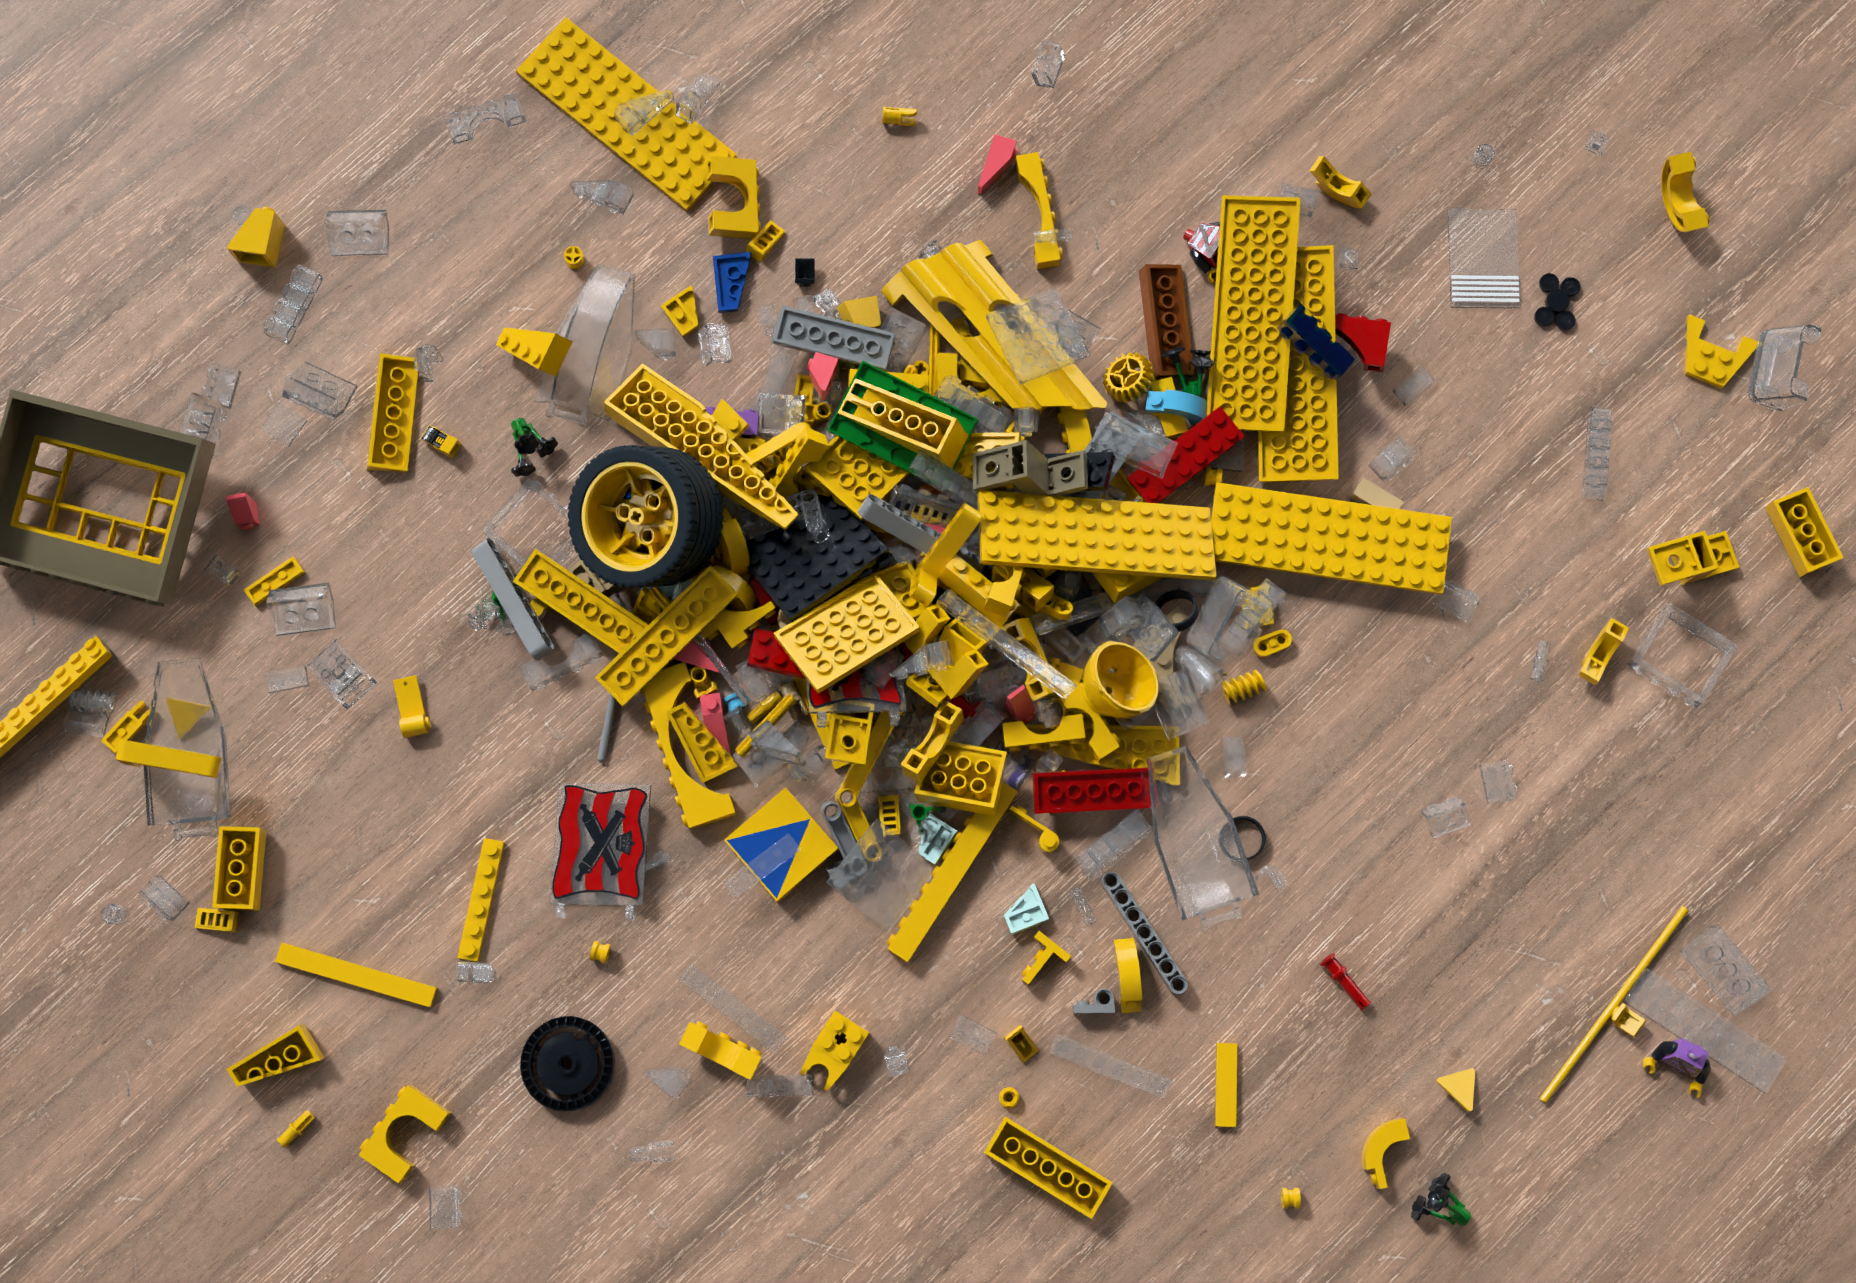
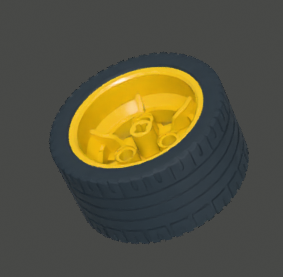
(686, 509)

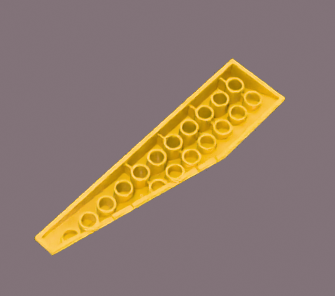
(673, 419)

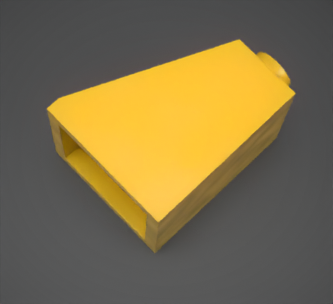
(258, 239)

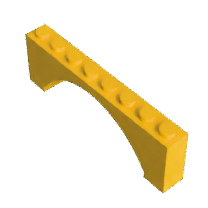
(698, 803)

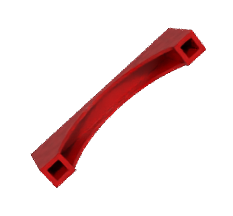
(1366, 337)

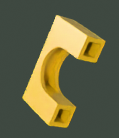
(743, 175)
(946, 365)
(964, 672)
(379, 1149)

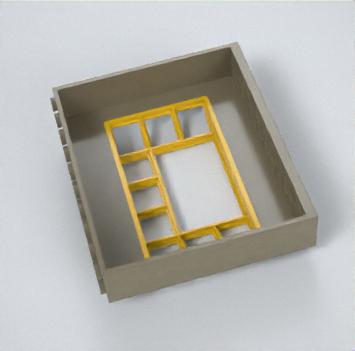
(80, 561)

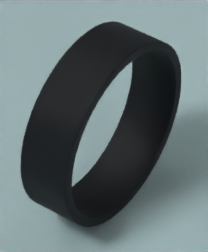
(1180, 594)
(1260, 829)

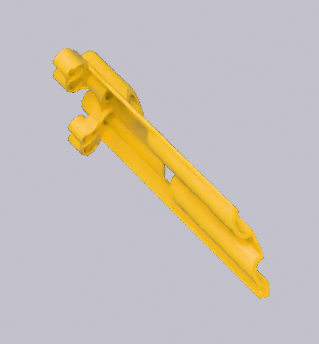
(971, 283)

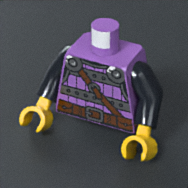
(1684, 1058)

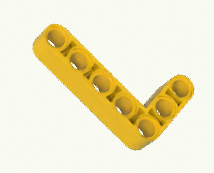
(774, 451)
(925, 576)
(172, 759)

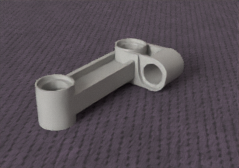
(839, 831)

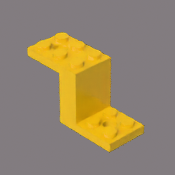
(1692, 558)
(960, 641)
(853, 725)

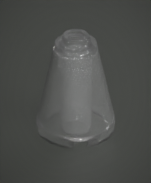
(1203, 672)

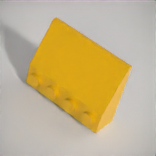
(964, 779)

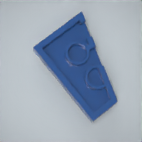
(730, 278)

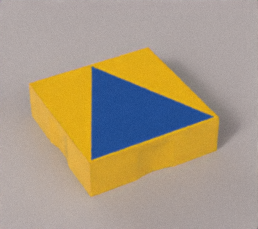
(771, 823)

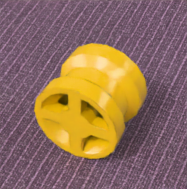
(571, 254)
(1212, 476)
(600, 952)
(1290, 1198)

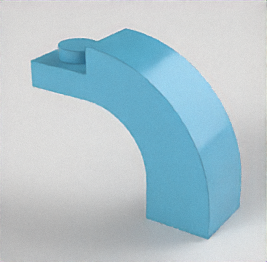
(1177, 403)

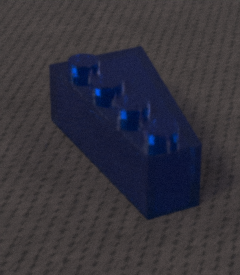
(1315, 343)

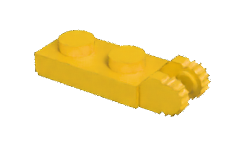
(126, 727)

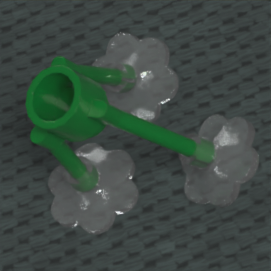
(922, 830)

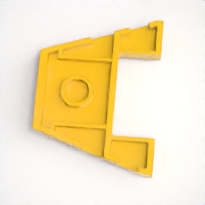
(1709, 361)

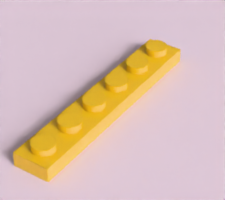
(481, 900)

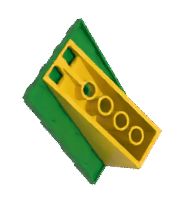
(899, 420)

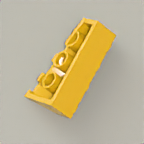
(972, 587)

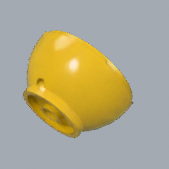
(1126, 691)

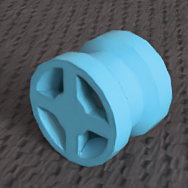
(733, 702)

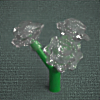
(488, 611)

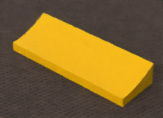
(392, 414)

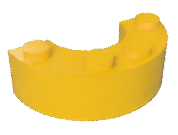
(1678, 194)
(721, 1049)

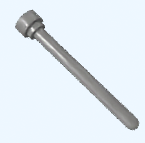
(606, 729)

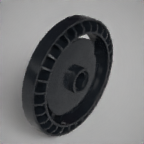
(551, 1068)

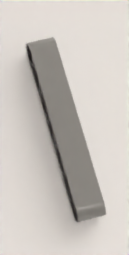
(908, 528)
(512, 599)
(1153, 938)

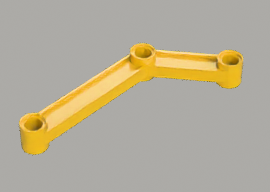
(858, 774)

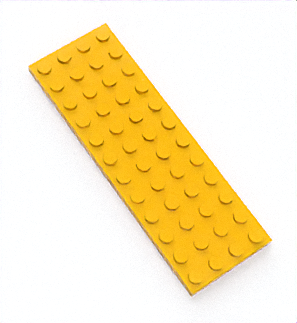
(590, 86)
(1249, 304)
(1311, 433)
(1095, 535)
(1330, 538)

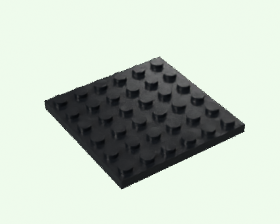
(805, 573)

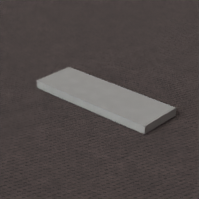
(833, 338)

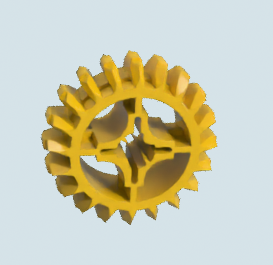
(1133, 382)

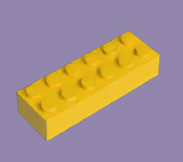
(1048, 1167)

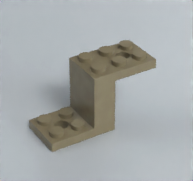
(1029, 470)

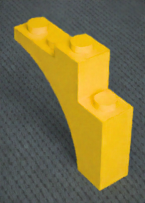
(734, 624)

